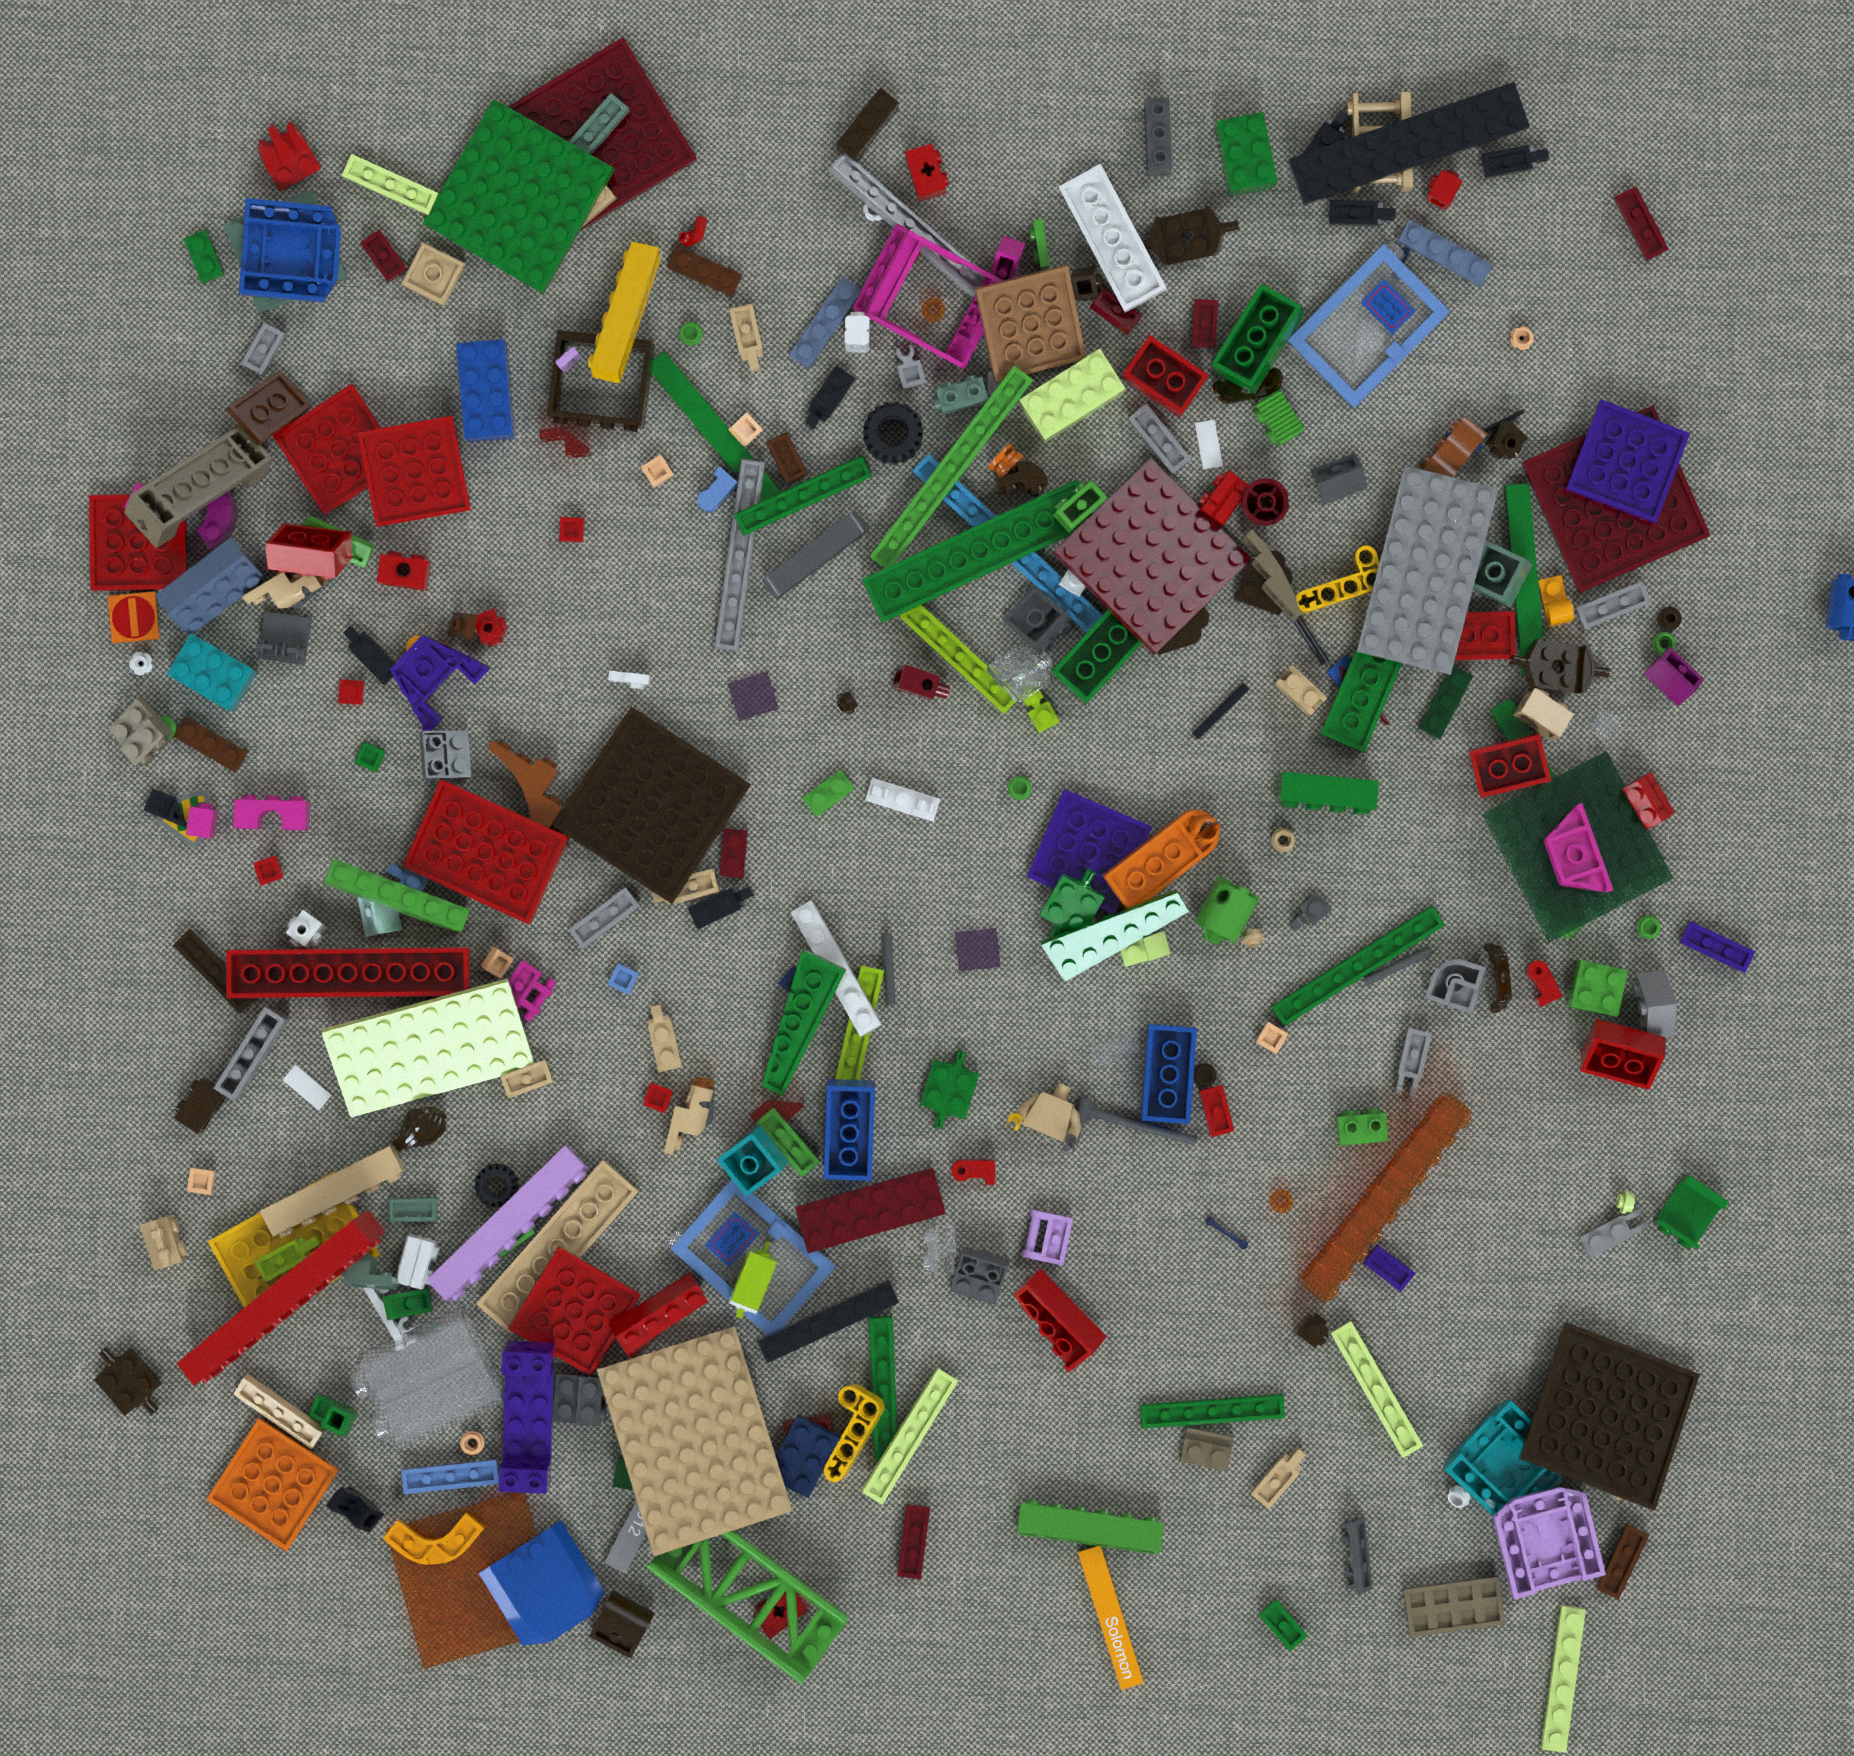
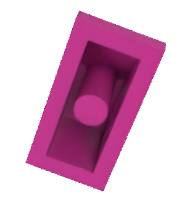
(1007, 258)

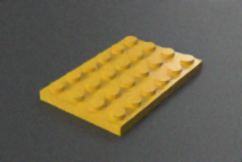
(252, 1239)

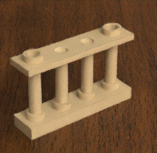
(1402, 107)

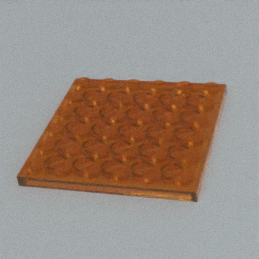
(449, 1600)

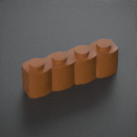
(1454, 449)

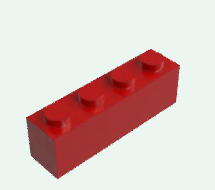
(650, 1318)
(1059, 1319)

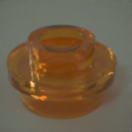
(933, 302)
(1284, 1208)

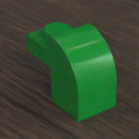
(333, 1415)

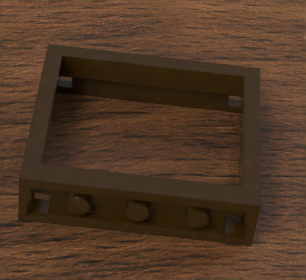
(585, 420)

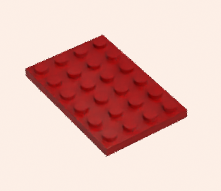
(485, 851)

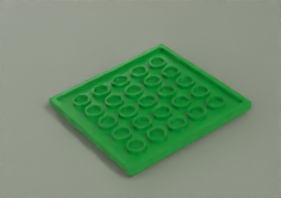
(518, 196)

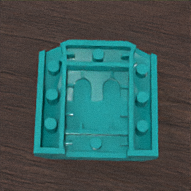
(1489, 1462)

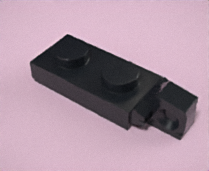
(1329, 132)
(1512, 160)
(1359, 213)
(829, 396)
(370, 654)
(719, 906)

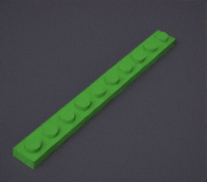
(951, 468)

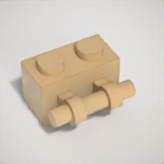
(163, 1242)

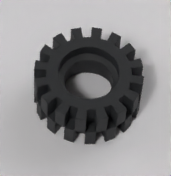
(482, 1180)

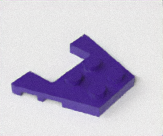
(425, 669)

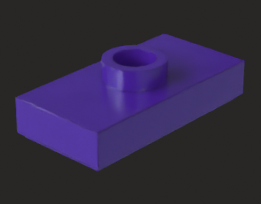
(1388, 1267)

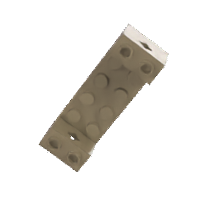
(196, 484)

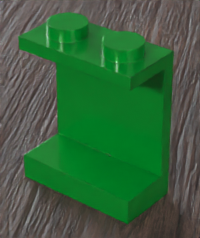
(1689, 1211)

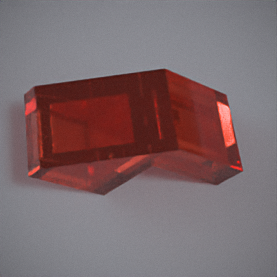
(573, 447)
(785, 1109)

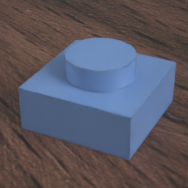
(623, 978)

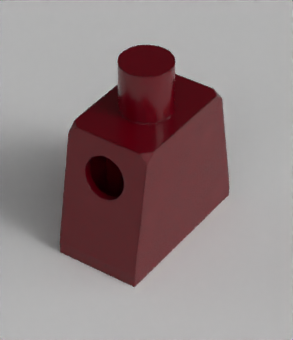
(910, 681)

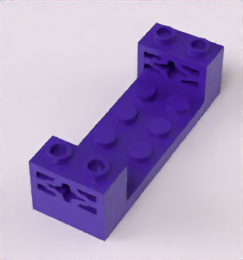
(527, 1417)

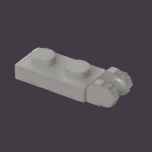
(1412, 1059)
(1611, 1233)

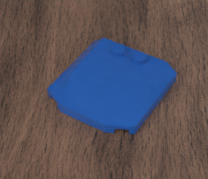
(289, 251)
(544, 1586)

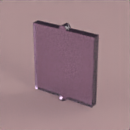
(753, 696)
(977, 949)

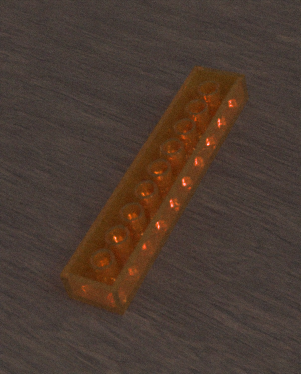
(1385, 1196)

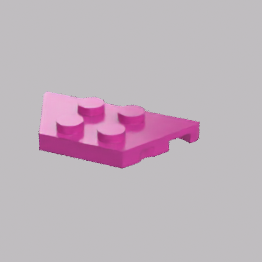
(1576, 853)

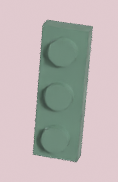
(600, 124)

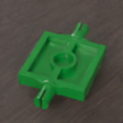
(1071, 903)
(949, 1089)

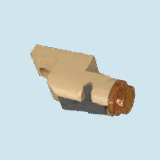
(287, 590)
(694, 1116)

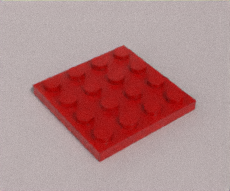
(327, 448)
(414, 471)
(123, 555)
(573, 1310)

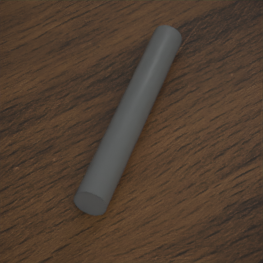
(1396, 966)
(888, 968)

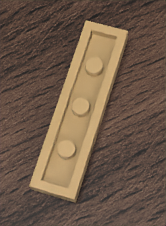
(279, 1411)

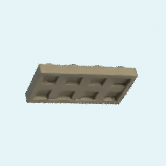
(1454, 1606)

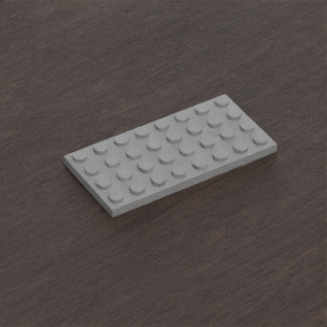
(1427, 570)

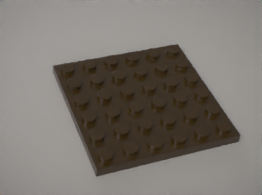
(651, 805)
(1609, 1416)

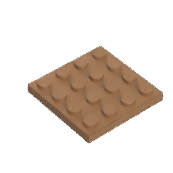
(1030, 322)

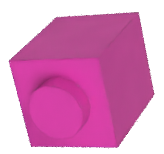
(202, 821)

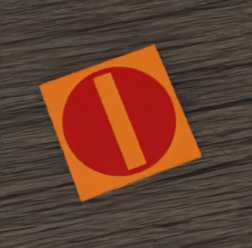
(133, 617)

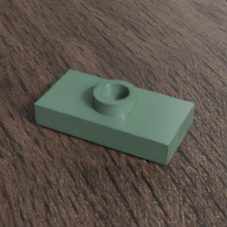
(413, 1209)

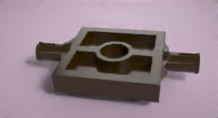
(128, 1381)

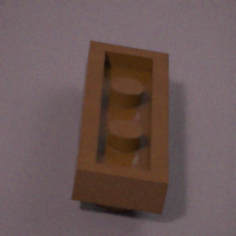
(704, 271)
(210, 744)
(1622, 1561)

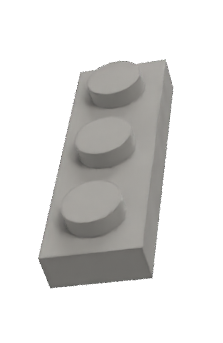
(1159, 439)
(1613, 605)
(604, 918)

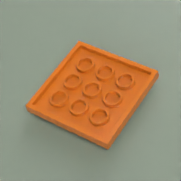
(273, 1484)

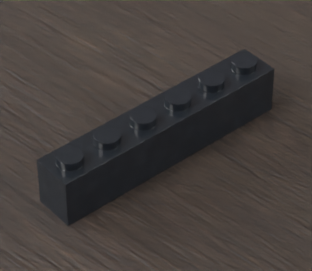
(827, 1321)

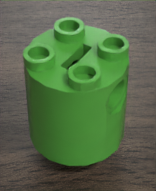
(1225, 911)

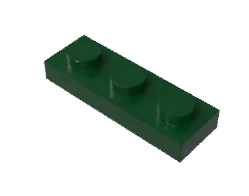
(1445, 702)

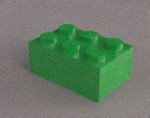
(1245, 154)

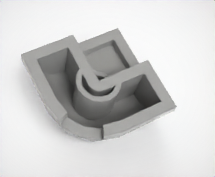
(1457, 984)

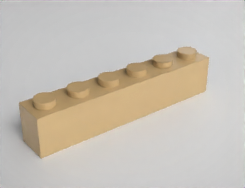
(332, 1190)

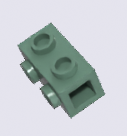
(960, 396)

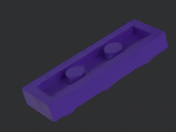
(1716, 947)

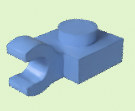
(408, 877)

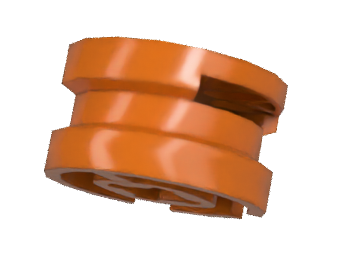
(1005, 461)

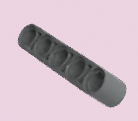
(815, 554)

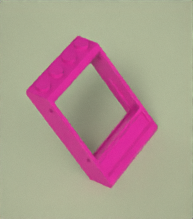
(888, 278)

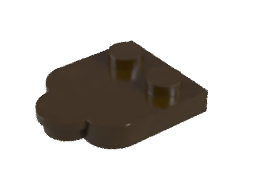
(1251, 583)
(1188, 634)

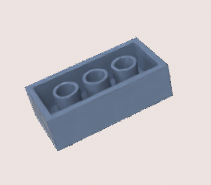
(210, 586)

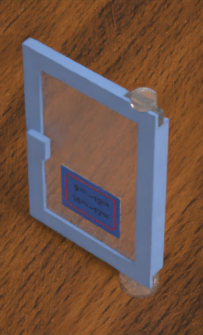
(1388, 297)
(719, 1243)

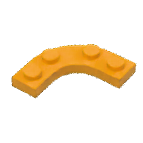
(438, 1550)

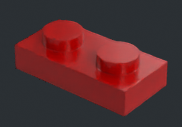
(1216, 1110)

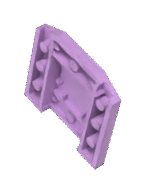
(1547, 1540)

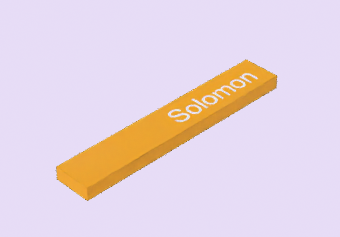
(1110, 1617)

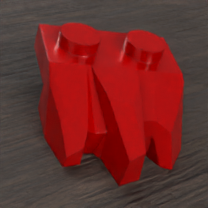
(287, 156)

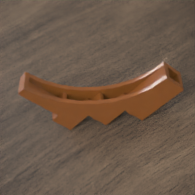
(534, 782)

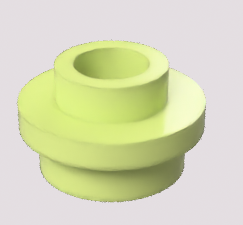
(1625, 1201)

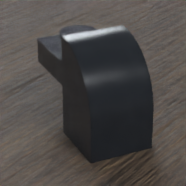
(355, 1508)

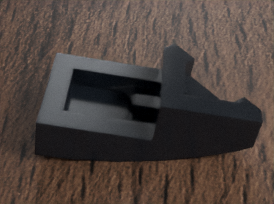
(165, 807)

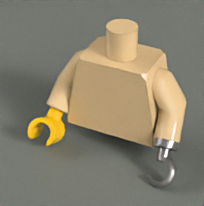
(1050, 1116)

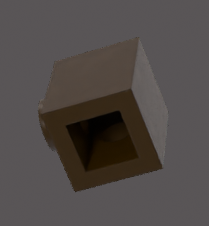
(1086, 283)
(1506, 441)
(1312, 1329)

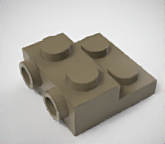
(140, 732)

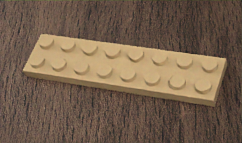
(572, 1228)

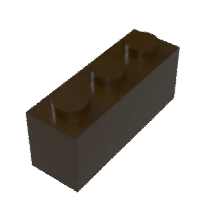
(868, 125)

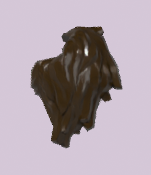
(421, 1128)

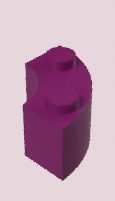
(219, 521)

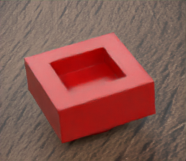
(571, 529)
(351, 692)
(268, 870)
(658, 1097)

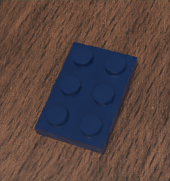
(805, 1454)

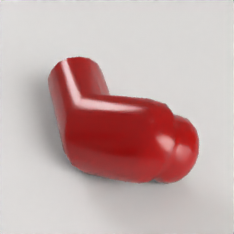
(695, 235)

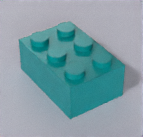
(212, 673)

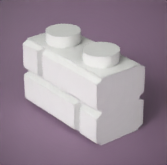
(857, 332)
(417, 1261)

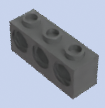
(1157, 136)

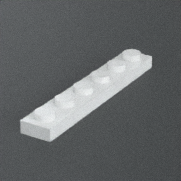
(825, 946)

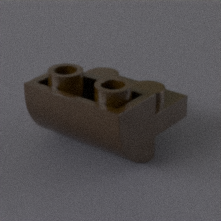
(1027, 476)
(621, 1624)

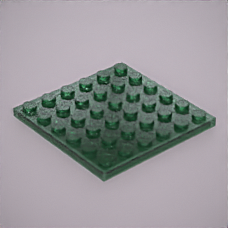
(1623, 842)

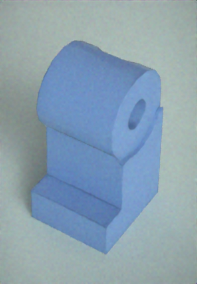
(711, 499)

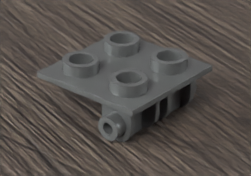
(284, 638)

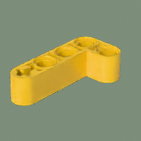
(1337, 586)
(850, 1435)

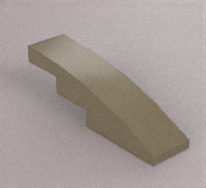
(1277, 585)

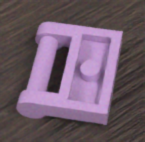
(1055, 1237)

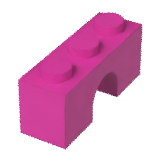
(250, 812)

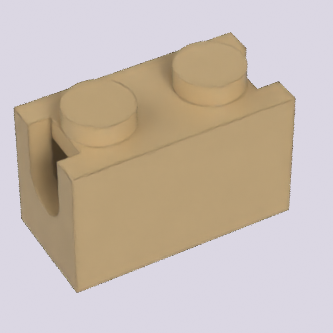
(1300, 691)
(1543, 714)

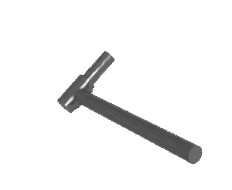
(1086, 1111)

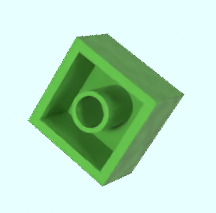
(1597, 988)

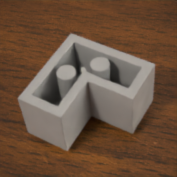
(1655, 1003)

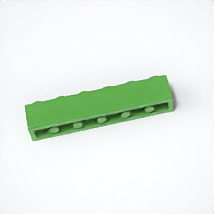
(396, 896)
(1090, 1528)

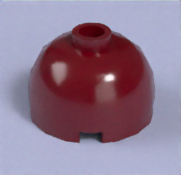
(1265, 502)

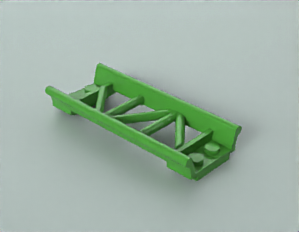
(804, 1650)

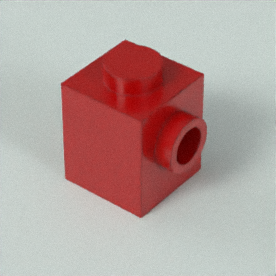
(1443, 188)
(491, 628)

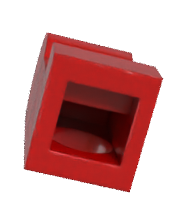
(1544, 982)
(974, 1168)

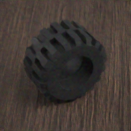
(899, 413)

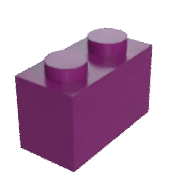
(1674, 676)

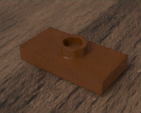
(787, 458)
(462, 625)

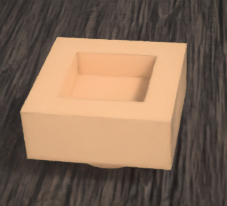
(745, 429)
(657, 471)
(497, 962)
(1271, 1037)
(201, 1181)

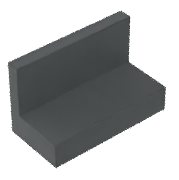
(1339, 478)

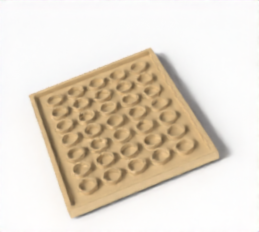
(694, 1440)

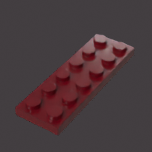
(870, 1210)

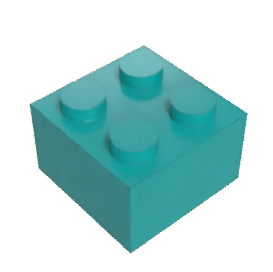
(752, 1160)

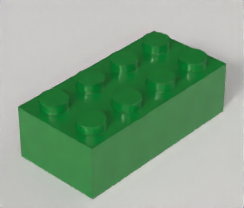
(1257, 338)
(1096, 657)
(1327, 791)

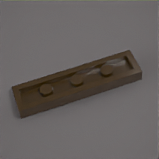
(209, 966)

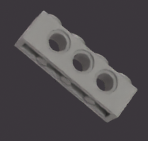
(251, 1053)

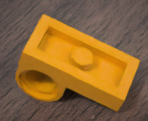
(1555, 603)

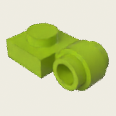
(1042, 715)

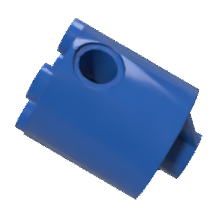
(1841, 607)

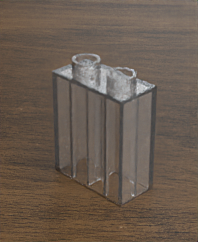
(427, 1379)

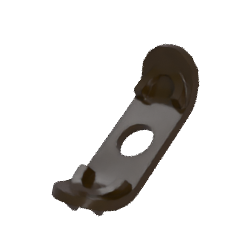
(1231, 393)
(1501, 963)

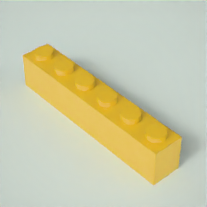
(625, 312)

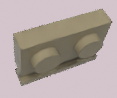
(1206, 1448)

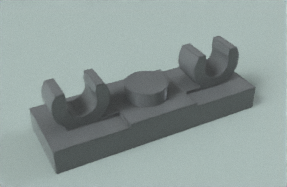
(1358, 1555)

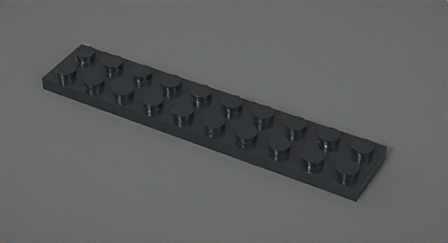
(1408, 143)

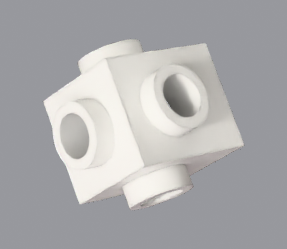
(310, 924)

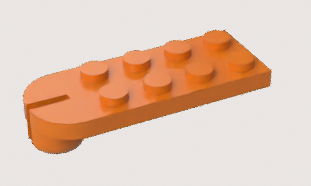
(1163, 857)

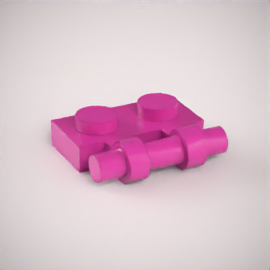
(522, 983)

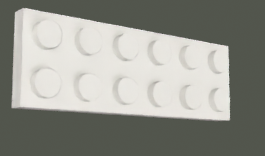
(1112, 238)

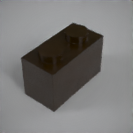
(199, 1106)

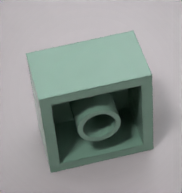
(1500, 574)

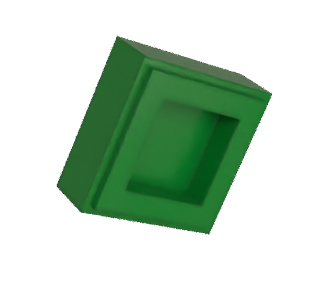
(370, 757)

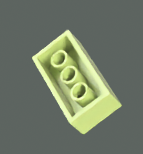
(1071, 396)

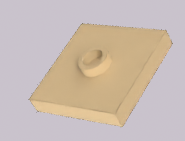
(433, 274)

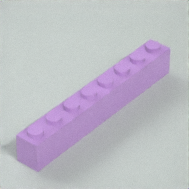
(508, 1224)

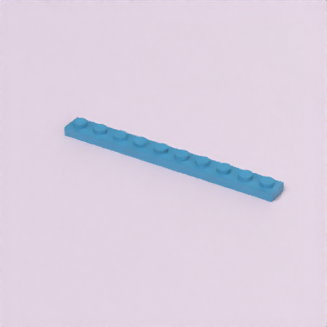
(1031, 566)

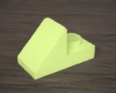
(1146, 949)

